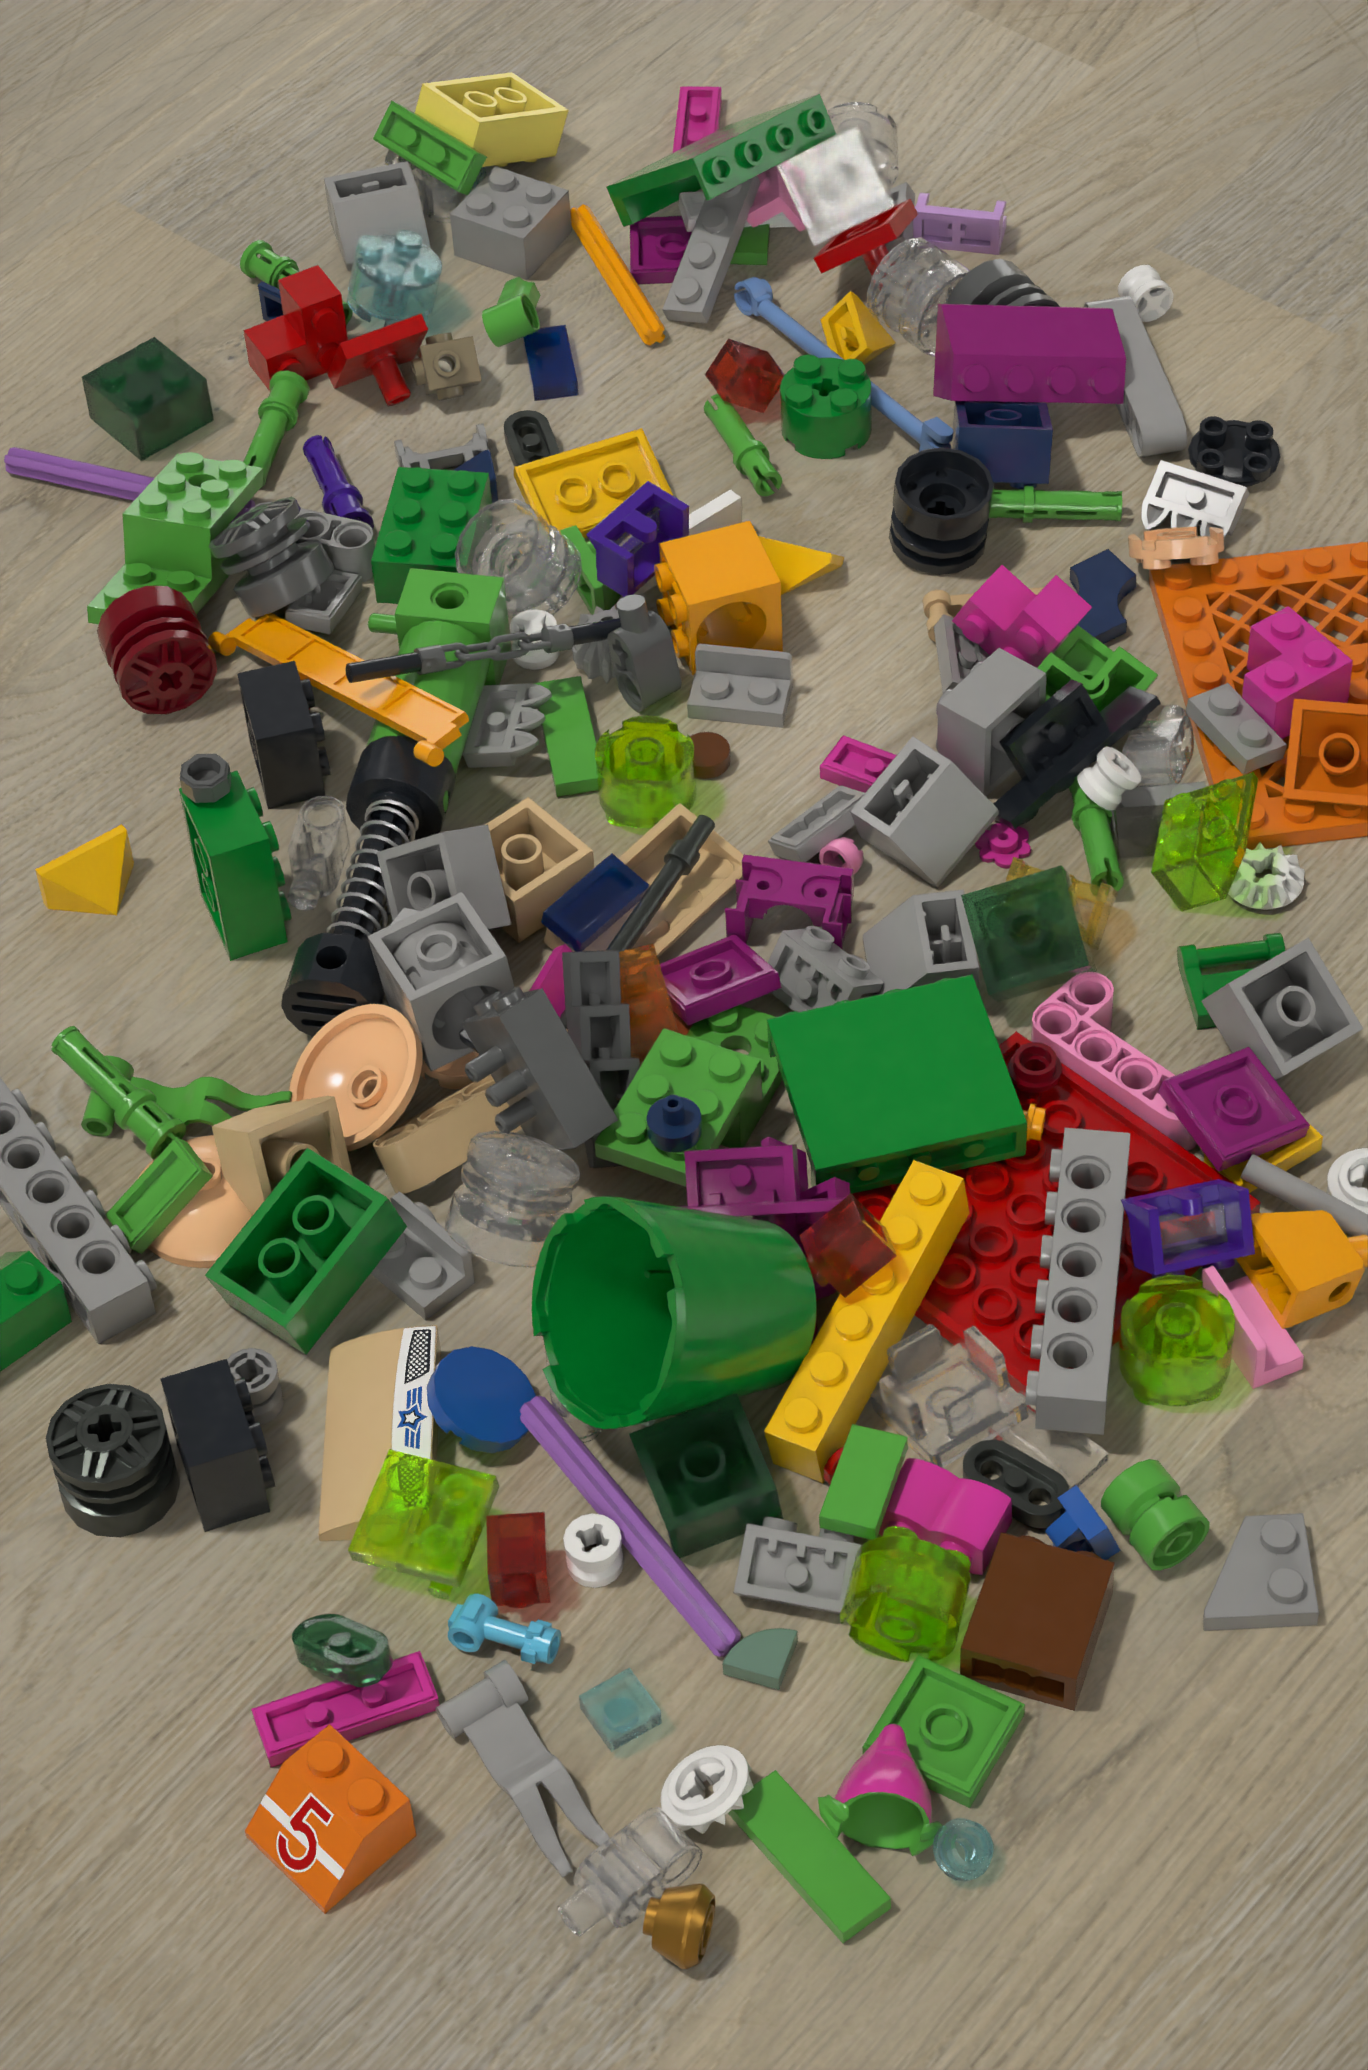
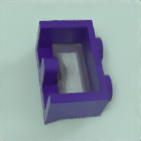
(631, 537)
(1190, 1227)

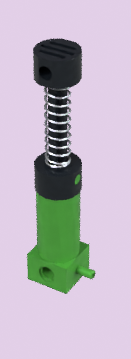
(393, 792)

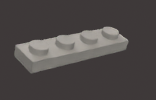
(709, 254)

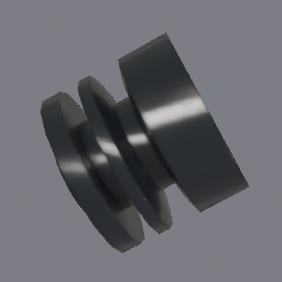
(940, 510)

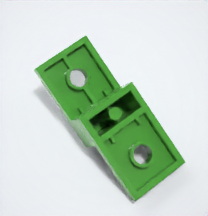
(173, 525)
(703, 1068)

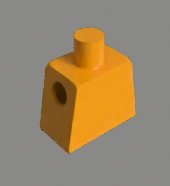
(1303, 1264)

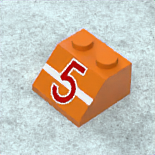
(330, 1819)

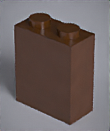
(1037, 1620)

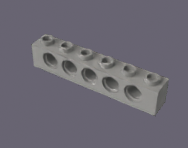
(68, 1226)
(1081, 1282)

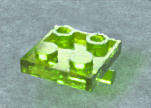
(424, 1520)

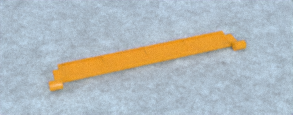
(386, 699)

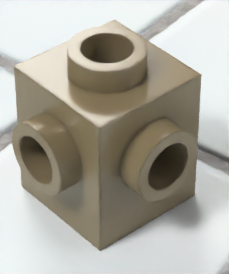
(458, 354)

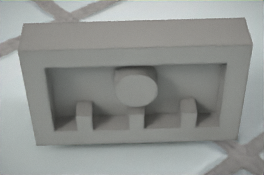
(741, 685)
(818, 971)
(424, 1262)
(795, 1566)

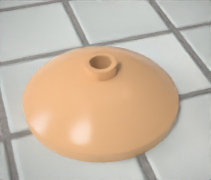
(368, 1064)
(207, 1221)

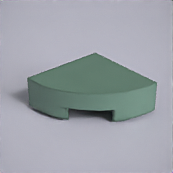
(762, 1657)

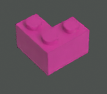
(1017, 620)
(1291, 663)

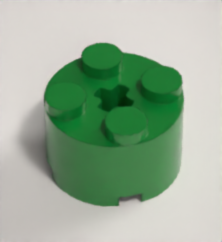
(826, 406)

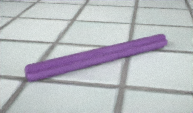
(81, 475)
(636, 1532)

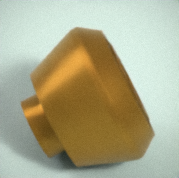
(681, 1923)

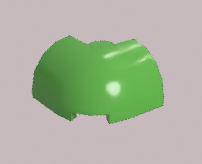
(1096, 666)

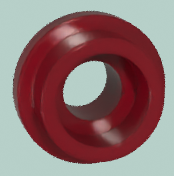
(1035, 1068)

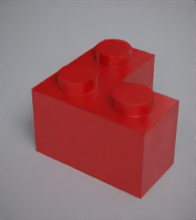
(306, 332)

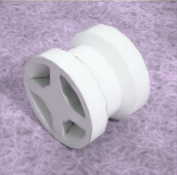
(1147, 291)
(532, 623)
(1109, 778)
(600, 1564)

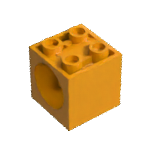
(719, 592)

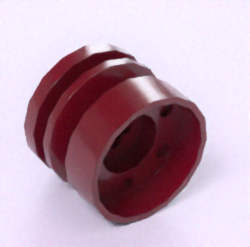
(156, 650)

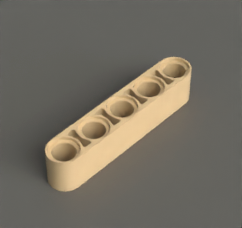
(437, 1137)

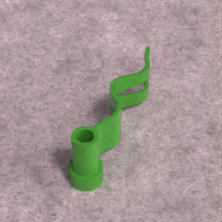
(183, 1103)

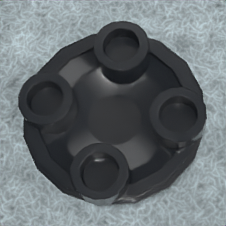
(1235, 450)

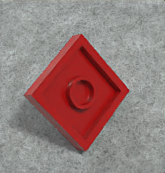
(867, 239)
(379, 355)

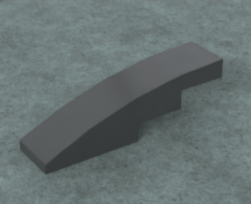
(599, 1026)

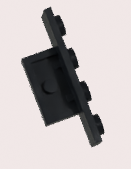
(1061, 742)

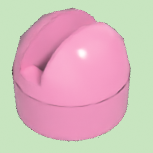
(844, 847)

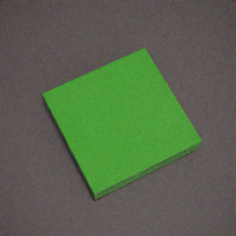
(951, 1727)

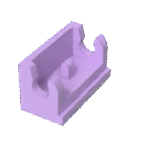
(960, 228)

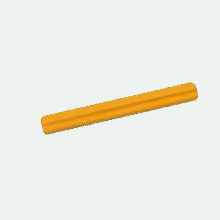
(617, 275)

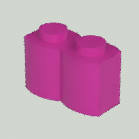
(949, 1511)

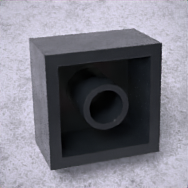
(284, 734)
(219, 1443)

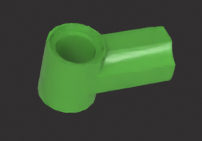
(514, 313)

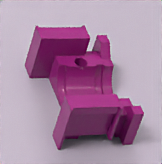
(816, 889)

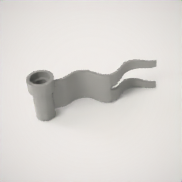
(517, 1758)

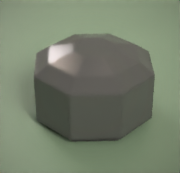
(205, 778)

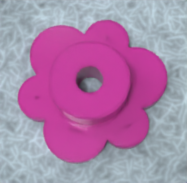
(1002, 844)

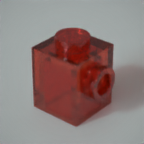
(745, 375)
(847, 1246)
(518, 1559)

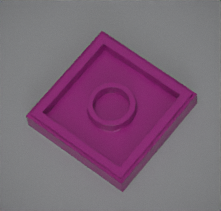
(657, 248)
(717, 979)
(1233, 1108)

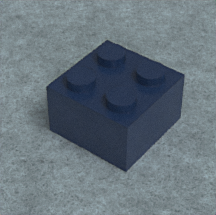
(1007, 439)

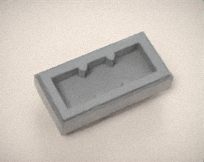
(325, 604)
(817, 826)

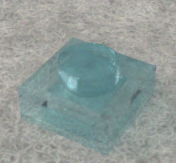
(620, 1709)

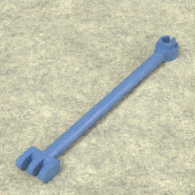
(758, 301)

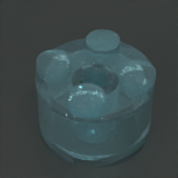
(393, 277)

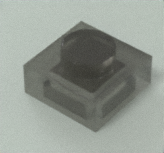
(1137, 831)

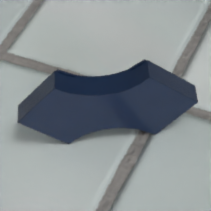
(1103, 584)

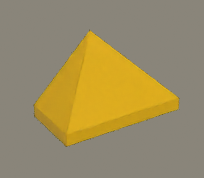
(854, 331)
(798, 564)
(89, 876)

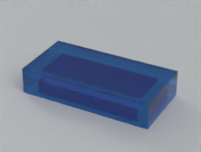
(550, 363)
(594, 903)

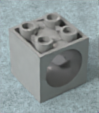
(436, 972)

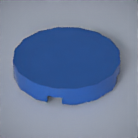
(479, 1398)

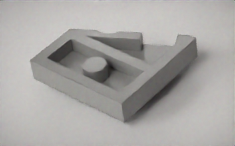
(1265, 1577)

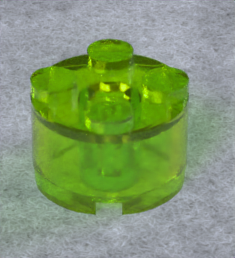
(644, 771)
(1176, 1342)
(906, 1596)

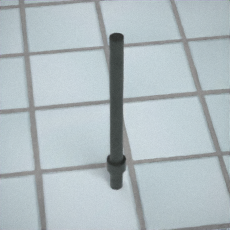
(678, 862)

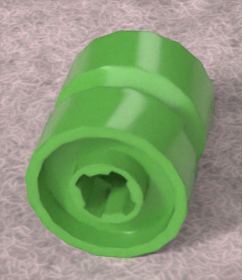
(1149, 1509)

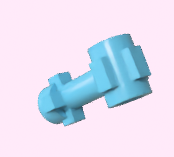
(479, 1621)

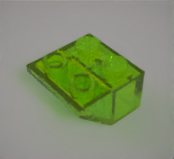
(1204, 841)

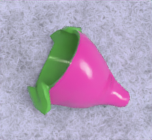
(883, 1798)

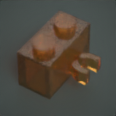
(647, 997)

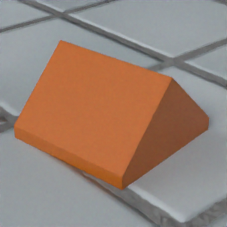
(1328, 753)

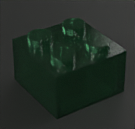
(147, 398)
(1028, 933)
(706, 1475)

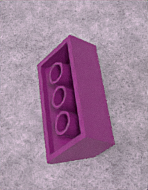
(1028, 354)

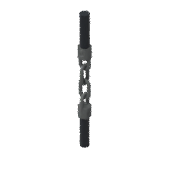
(433, 659)

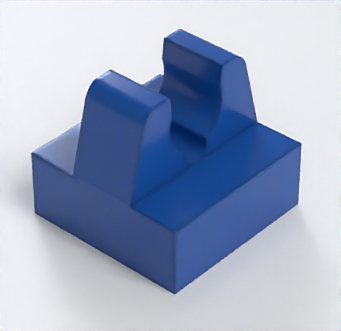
(1081, 1527)

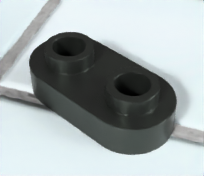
(529, 437)
(1020, 1479)

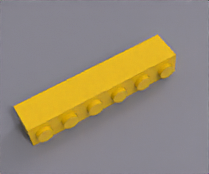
(859, 1329)

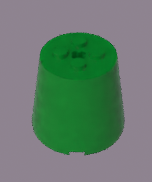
(667, 1309)

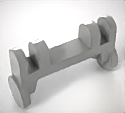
(443, 458)

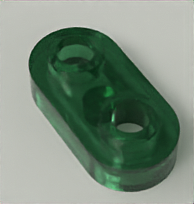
(343, 1649)

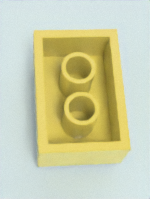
(495, 116)

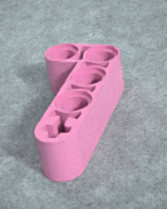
(1078, 1028)

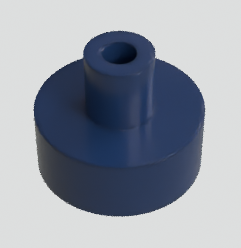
(674, 1124)

